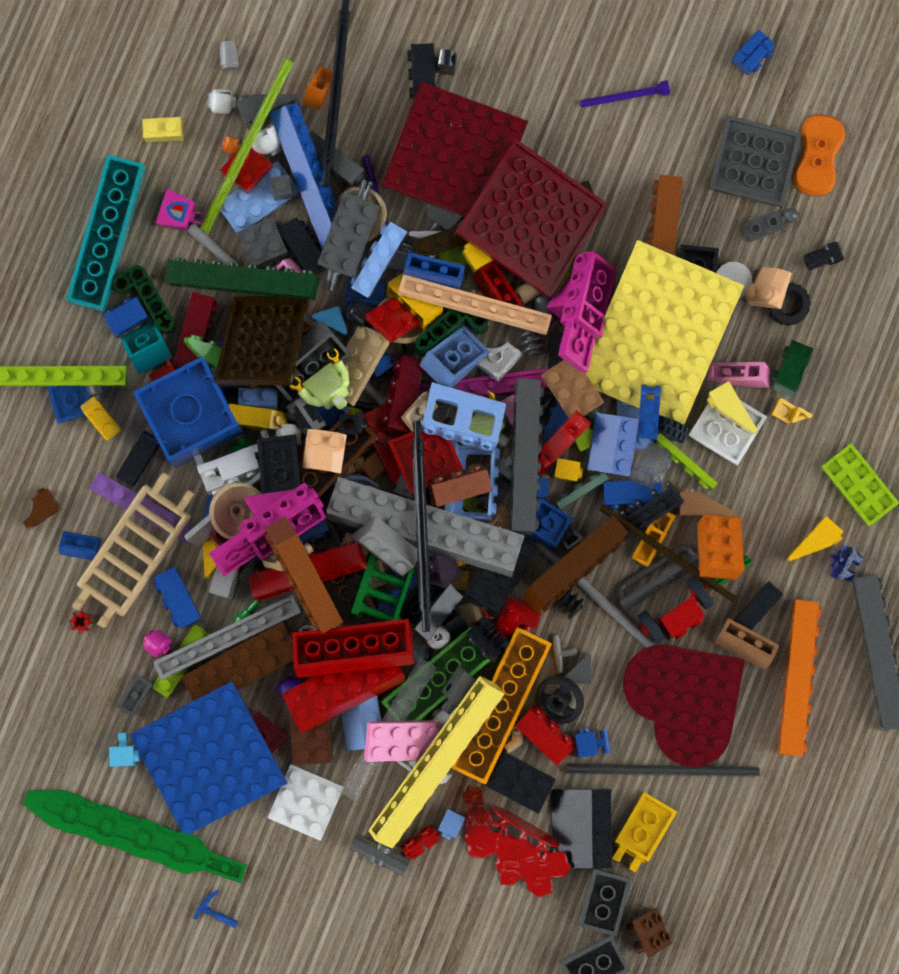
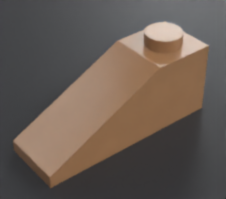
(698, 504)

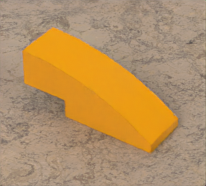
(657, 530)

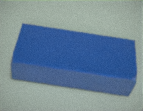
(79, 545)

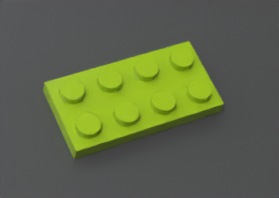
(860, 485)

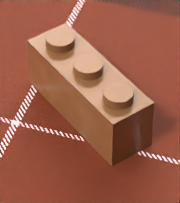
(746, 644)

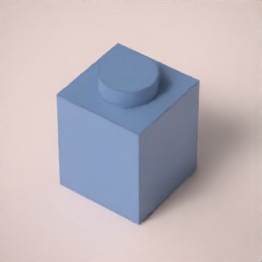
(451, 824)

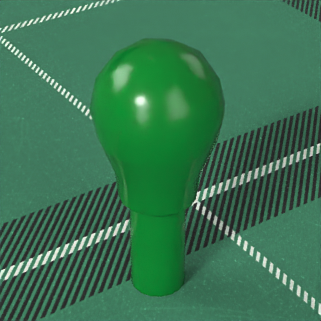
(247, 611)

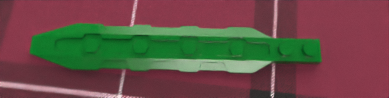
(129, 833)

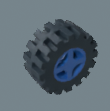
(672, 429)

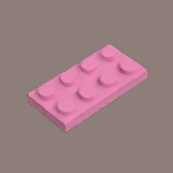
(399, 739)

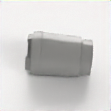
(228, 56)

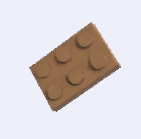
(572, 389)

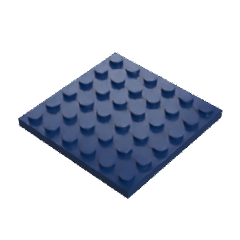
(208, 758)

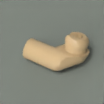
(516, 740)

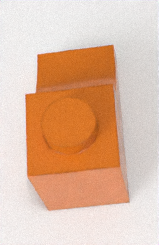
(318, 88)

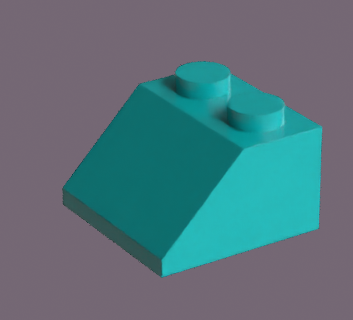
(146, 347)

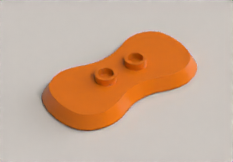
(821, 140)

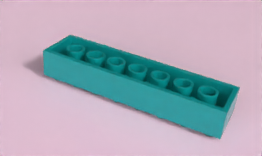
(106, 233)

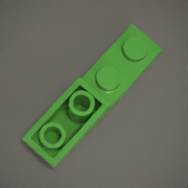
(209, 351)

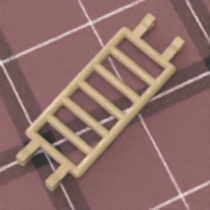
(114, 537)

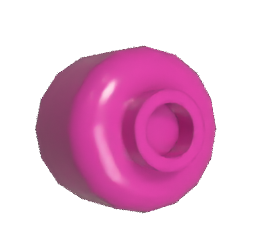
(157, 644)

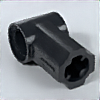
(829, 254)

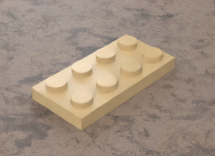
(365, 352)

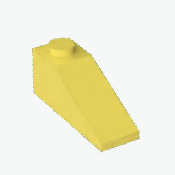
(729, 405)

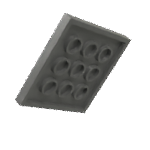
(755, 161)

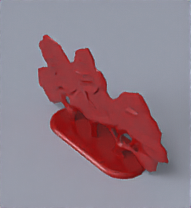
(517, 855)

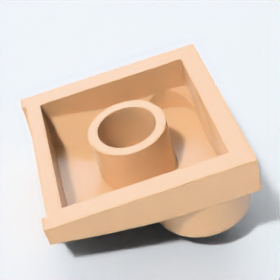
(768, 288)
(324, 450)

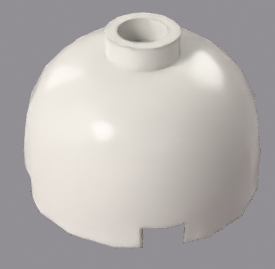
(267, 141)

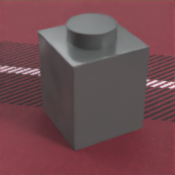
(281, 187)

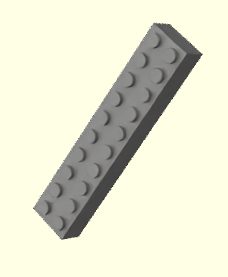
(447, 532)

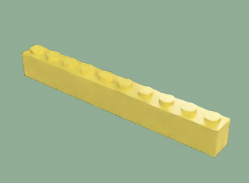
(436, 762)

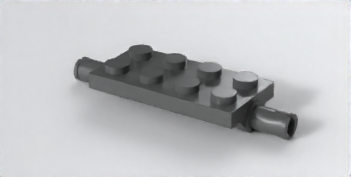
(348, 235)

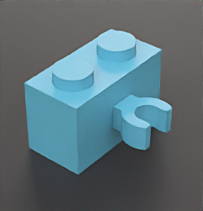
(123, 754)

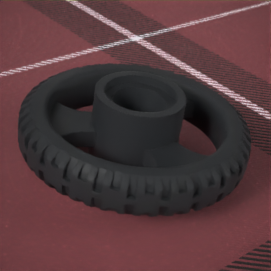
(563, 692)

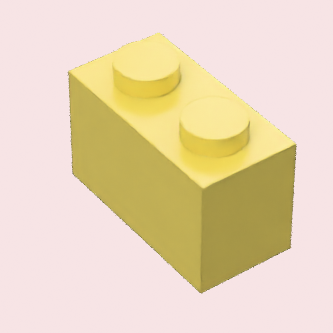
(162, 129)

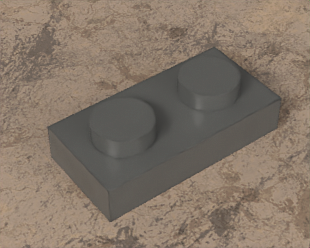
(134, 695)

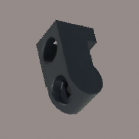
(446, 62)

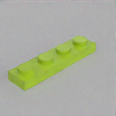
(691, 468)
(168, 684)

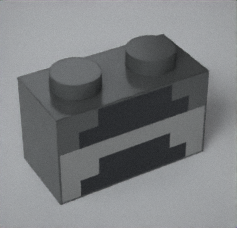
(305, 416)

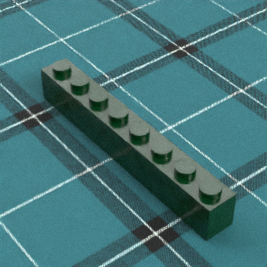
(242, 279)

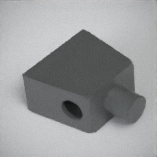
(456, 689)

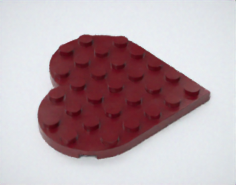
(688, 697)

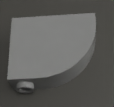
(225, 586)

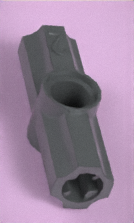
(380, 854)

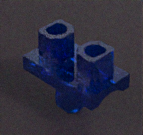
(843, 561)

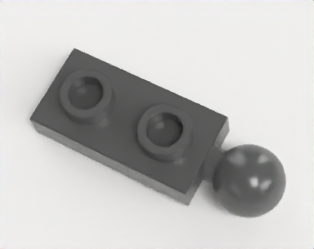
(769, 224)

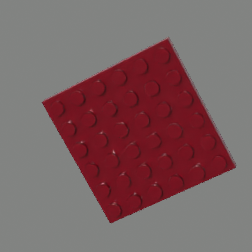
(449, 149)
(531, 218)

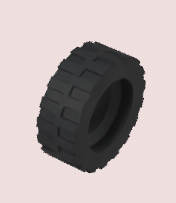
(803, 306)

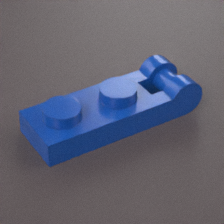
(649, 412)

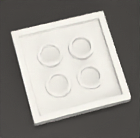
(723, 435)
(305, 802)

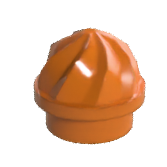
(230, 145)

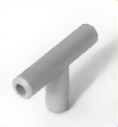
(558, 653)

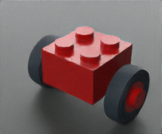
(681, 617)

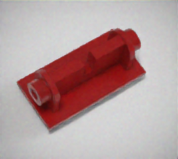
(413, 846)

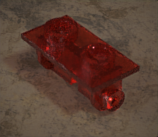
(473, 813)

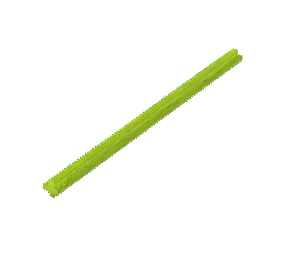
(247, 145)

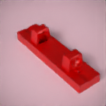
(562, 439)

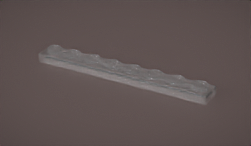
(397, 712)

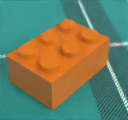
(720, 547)

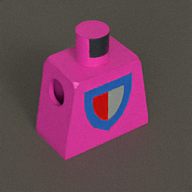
(178, 212)

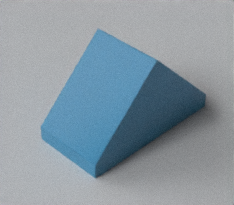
(332, 319)

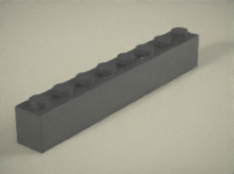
(525, 456)
(878, 649)

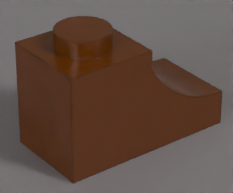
(43, 507)

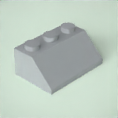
(387, 546)

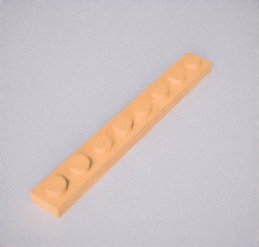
(475, 304)

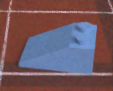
(454, 357)

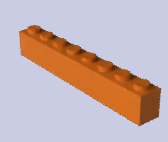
(798, 678)

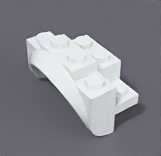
(233, 468)

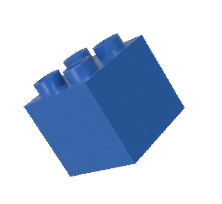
(188, 412)

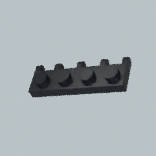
(654, 508)

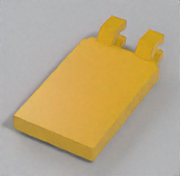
(643, 830)

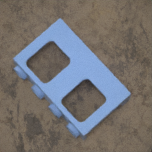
(467, 404)
(457, 507)

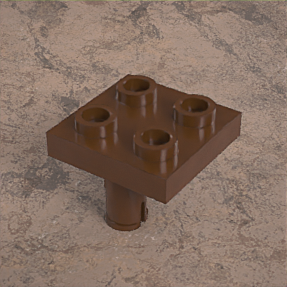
(651, 933)

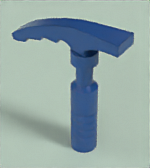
(218, 916)

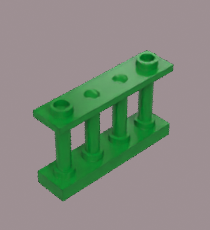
(364, 589)

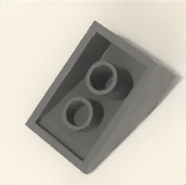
(249, 106)

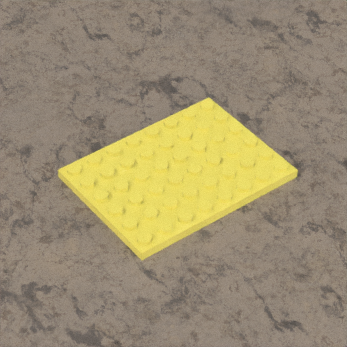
(662, 330)

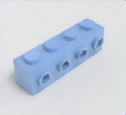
(379, 259)

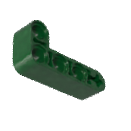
(150, 300)
(447, 329)

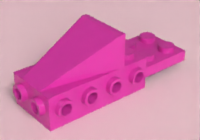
(582, 307)
(267, 509)

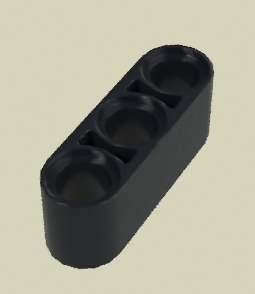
(138, 459)
(759, 606)

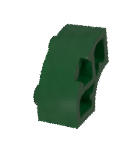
(792, 368)

